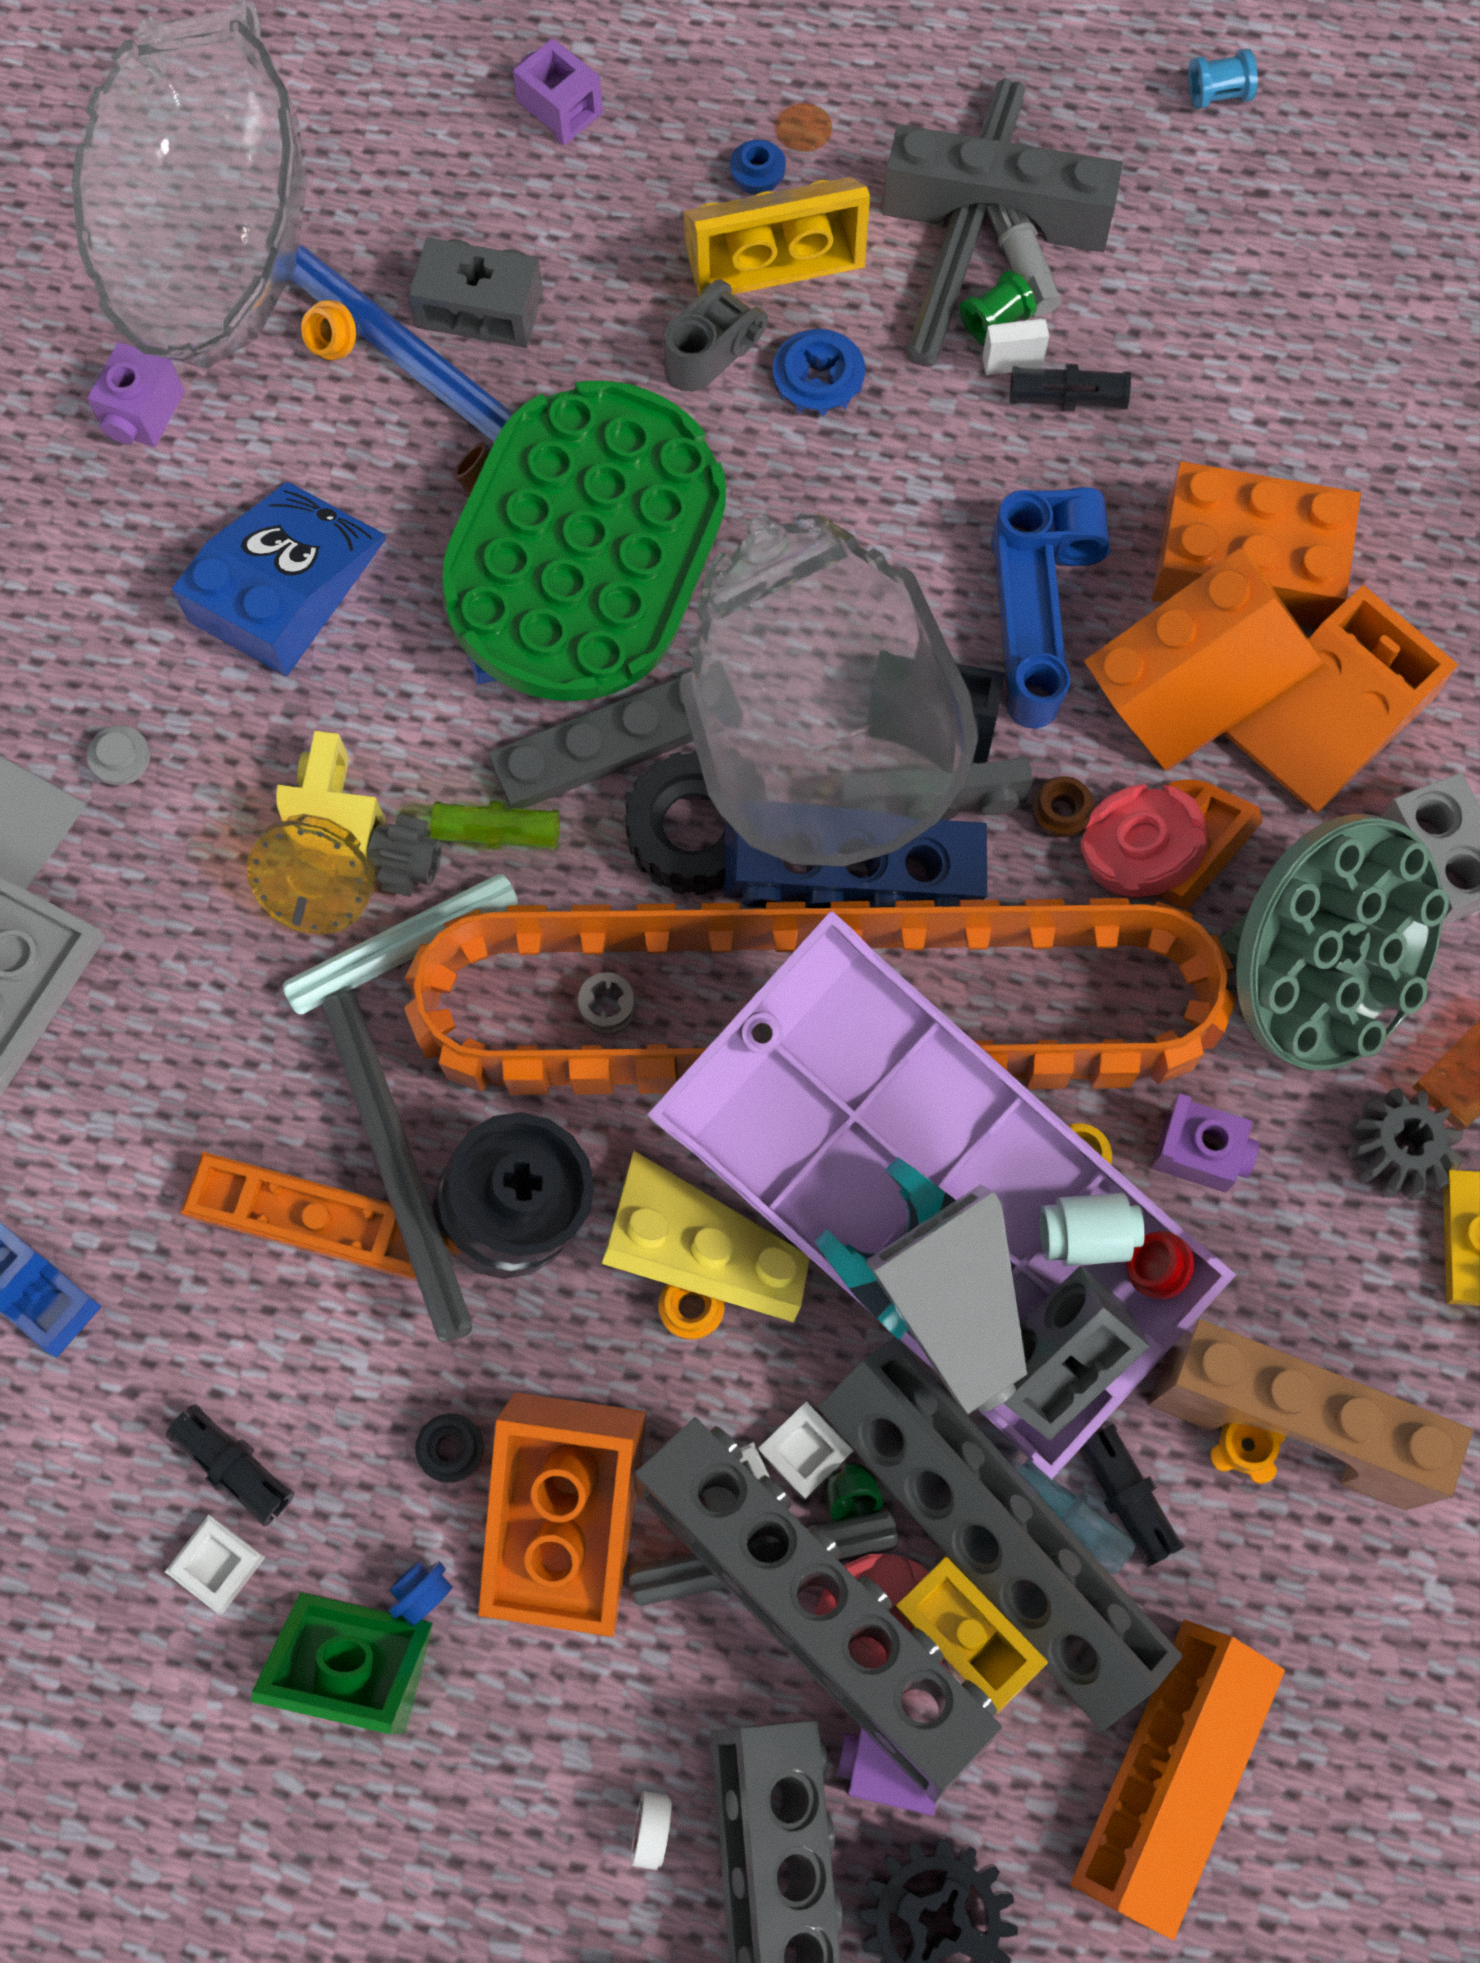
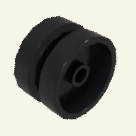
(479, 1187)

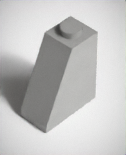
(959, 1298)

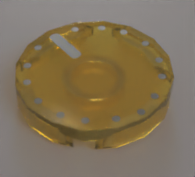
(310, 874)

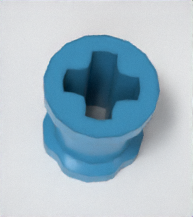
(1223, 78)

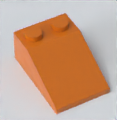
(560, 1513)

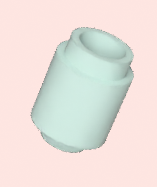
(1091, 1229)

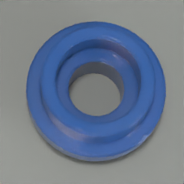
(757, 178)
(418, 1591)

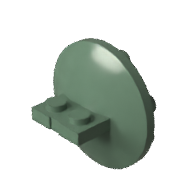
(1338, 939)

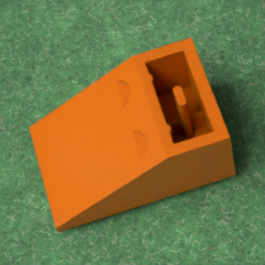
(1351, 706)

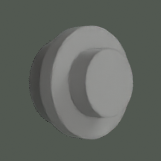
(118, 755)

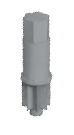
(1019, 243)

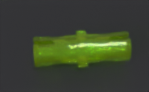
(495, 825)

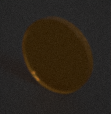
(804, 127)

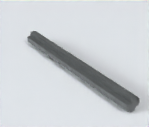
(960, 238)
(398, 1169)

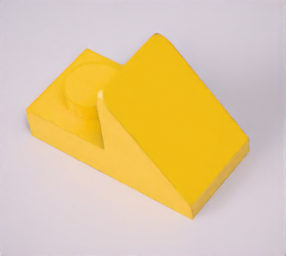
(972, 1634)

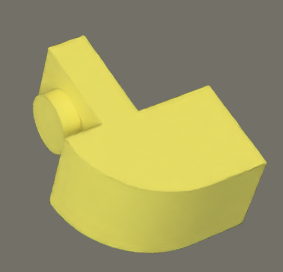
(320, 789)

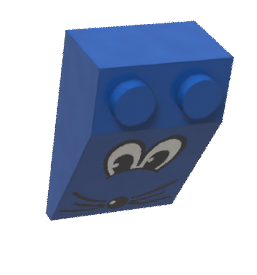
(276, 575)

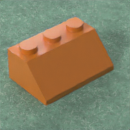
(1203, 660)

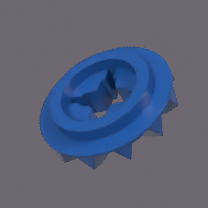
(823, 351)

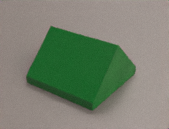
(345, 1665)

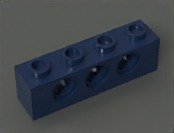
(949, 851)

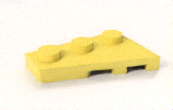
(701, 1245)

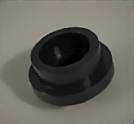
(430, 1439)

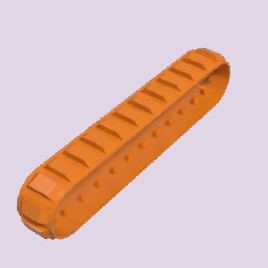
(783, 929)

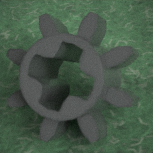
(404, 855)

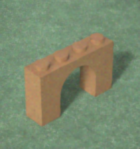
(1388, 1444)

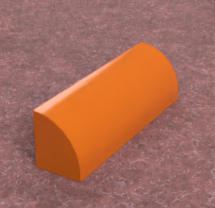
(1178, 1779)

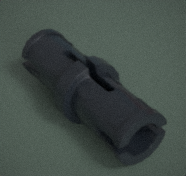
(1111, 388)
(229, 1464)
(1131, 1496)

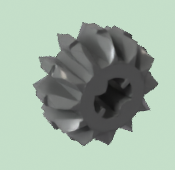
(1423, 1127)

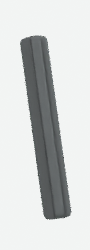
(689, 1576)

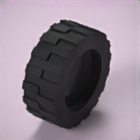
(653, 851)

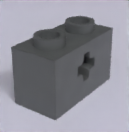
(476, 291)

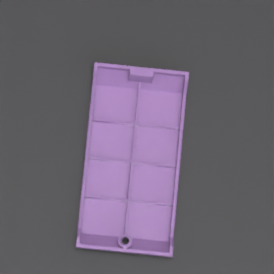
(881, 1074)

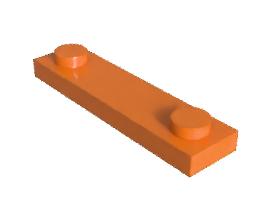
(297, 1214)

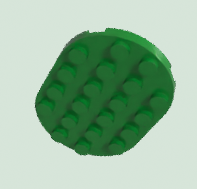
(583, 541)

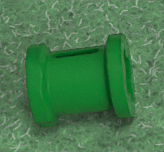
(1003, 303)

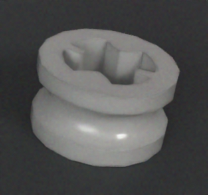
(626, 1003)

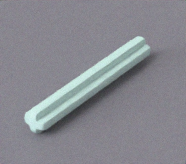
(392, 945)

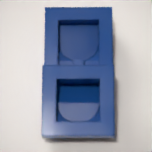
(40, 1296)

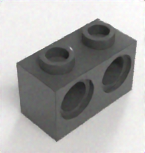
(1073, 1352)

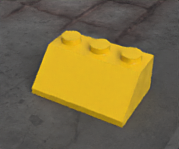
(779, 235)

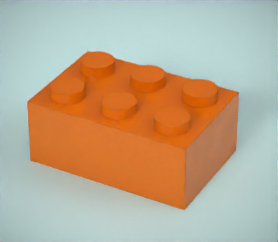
(1289, 528)

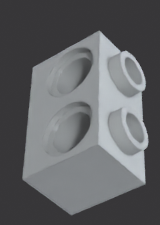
(1457, 846)

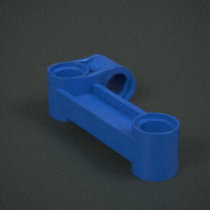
(1065, 530)

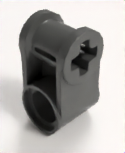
(715, 331)

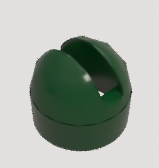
(852, 1492)

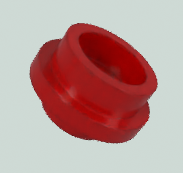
(1161, 1266)

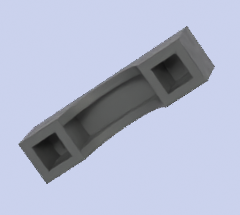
(1060, 190)

